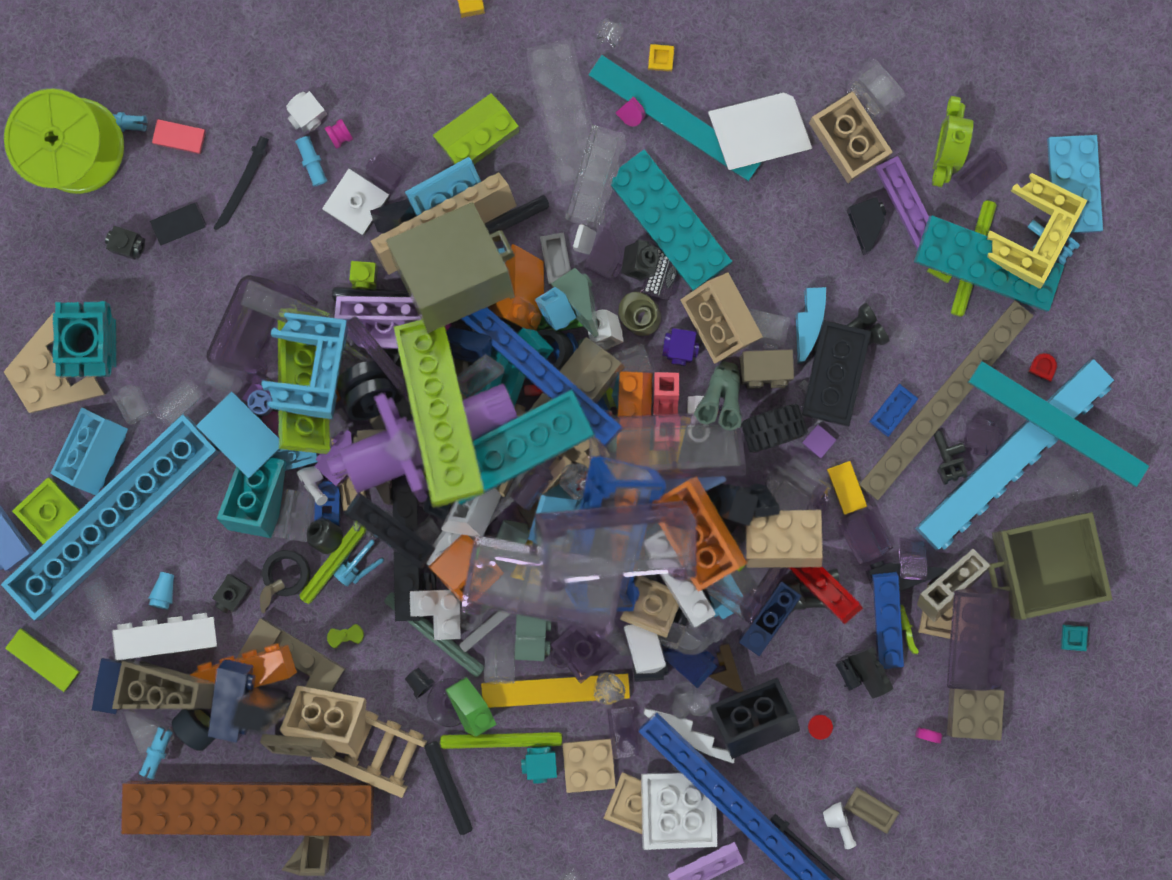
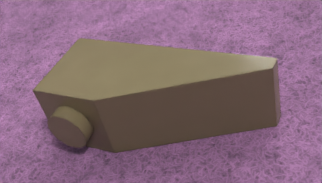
(940, 594)

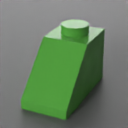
(470, 707)

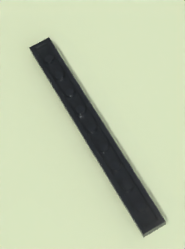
(405, 511)

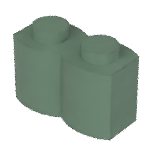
(531, 637)

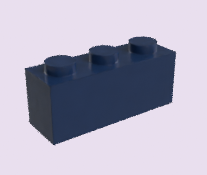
(231, 683)

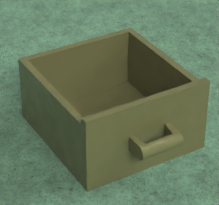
(452, 266)
(1051, 566)

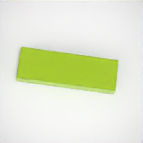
(42, 660)

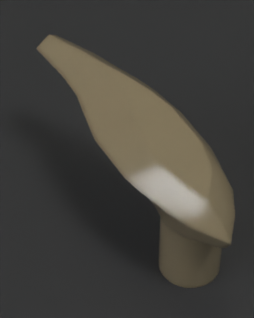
(267, 593)

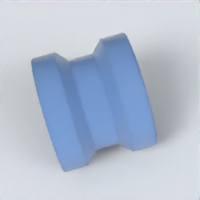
(258, 399)

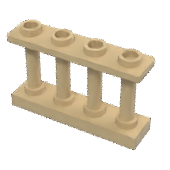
(371, 775)

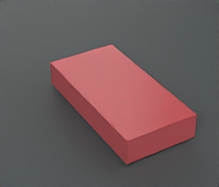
(178, 136)

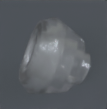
(608, 689)

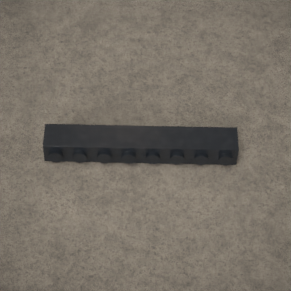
(260, 709)

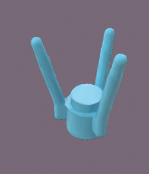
(348, 571)

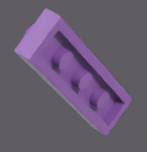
(904, 198)

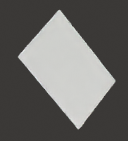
(759, 130)

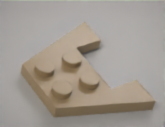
(35, 379)

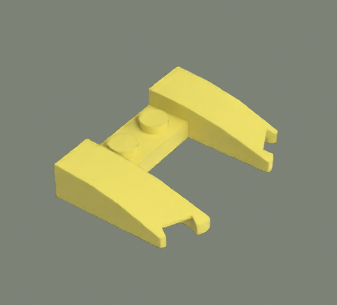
(1064, 211)

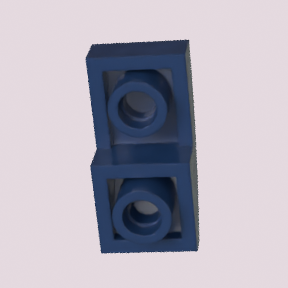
(106, 686)

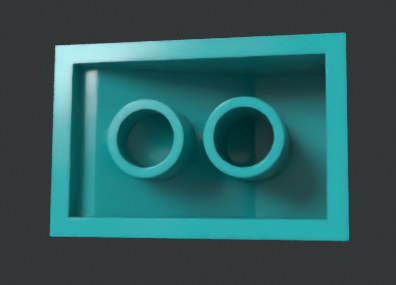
(254, 502)

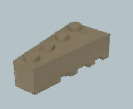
(156, 687)

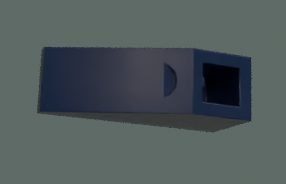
(769, 619)

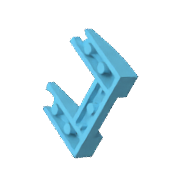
(320, 396)

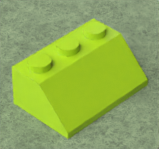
(477, 131)

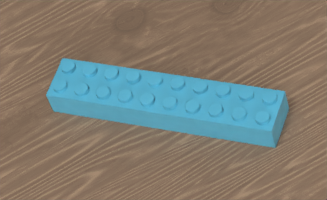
(110, 518)

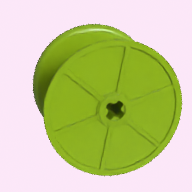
(63, 141)

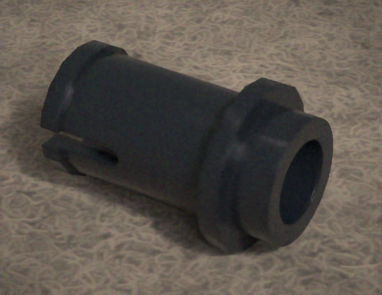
(428, 581)
(849, 676)

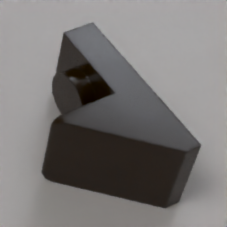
(728, 676)

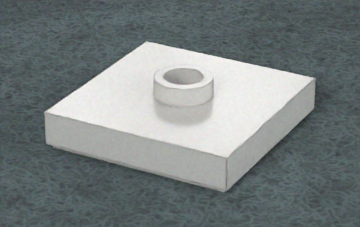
(354, 200)

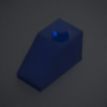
(694, 667)

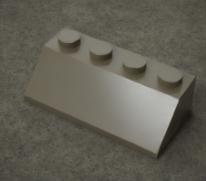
(589, 370)

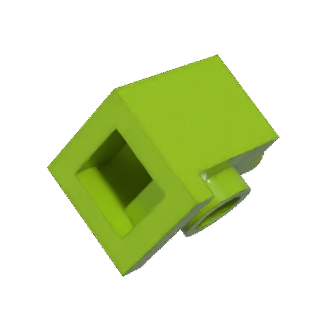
(363, 275)

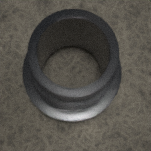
(419, 682)

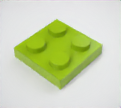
(46, 510)

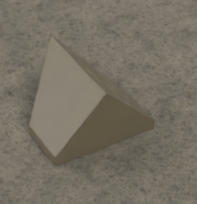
(310, 857)

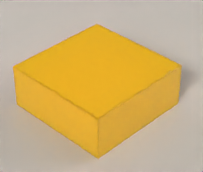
(661, 57)

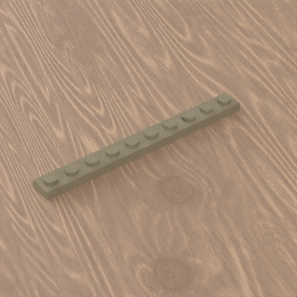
(944, 401)

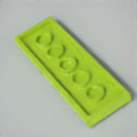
(296, 430)

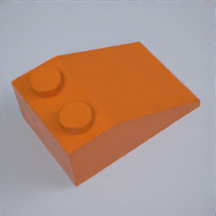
(528, 284)

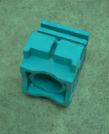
(68, 324)

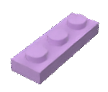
(710, 865)

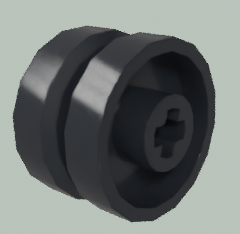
(359, 388)

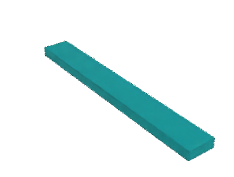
(664, 111)
(1058, 424)

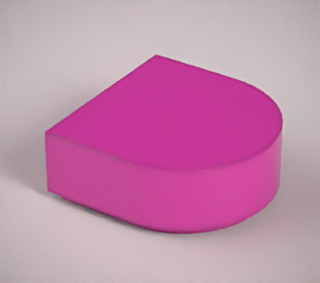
(631, 112)
(928, 735)

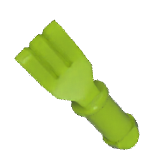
(905, 624)

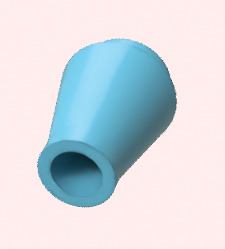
(162, 592)

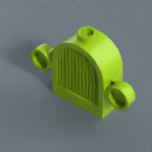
(952, 142)

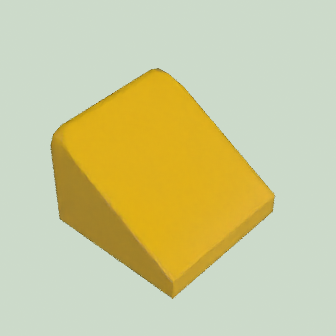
(471, 7)

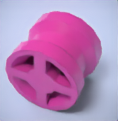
(338, 133)

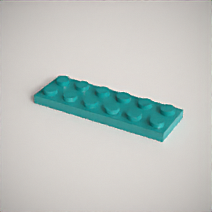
(669, 221)
(964, 256)
(530, 441)

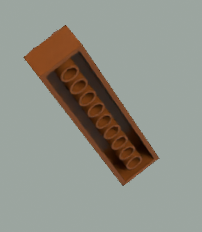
(247, 808)

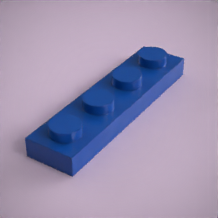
(888, 620)

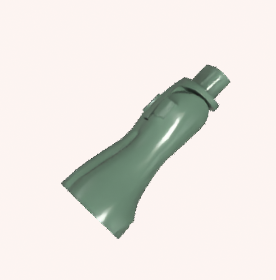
(723, 384)

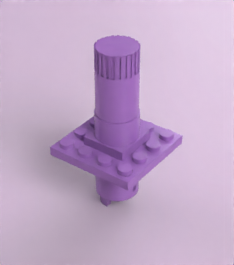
(371, 465)

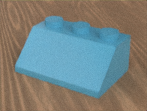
(89, 451)

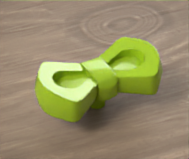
(336, 637)

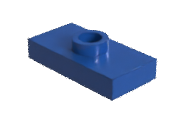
(893, 410)

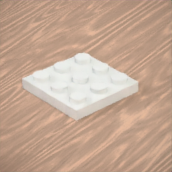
(675, 813)

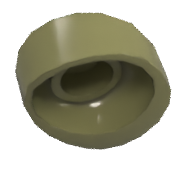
(630, 308)

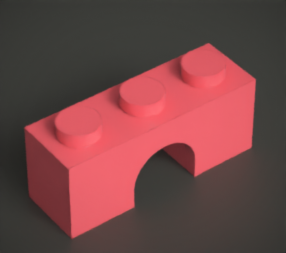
(665, 393)

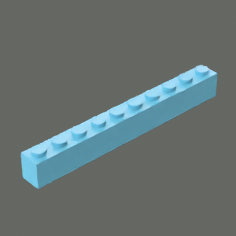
(1010, 459)

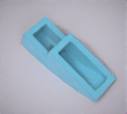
(810, 321)

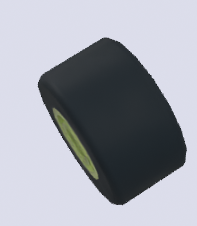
(193, 728)

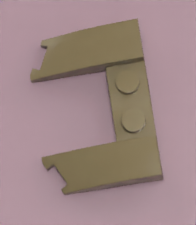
(322, 670)

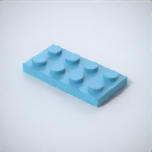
(1076, 169)

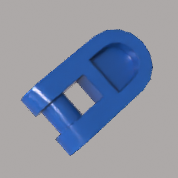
(334, 499)

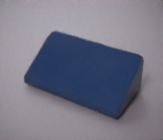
(468, 345)

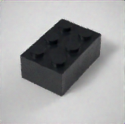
(755, 718)

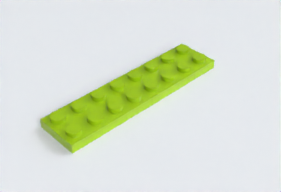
(438, 413)

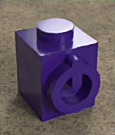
(680, 346)

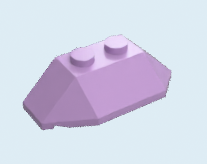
(377, 315)

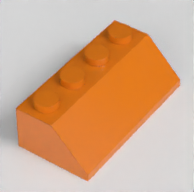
(715, 547)

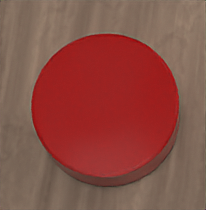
(820, 726)

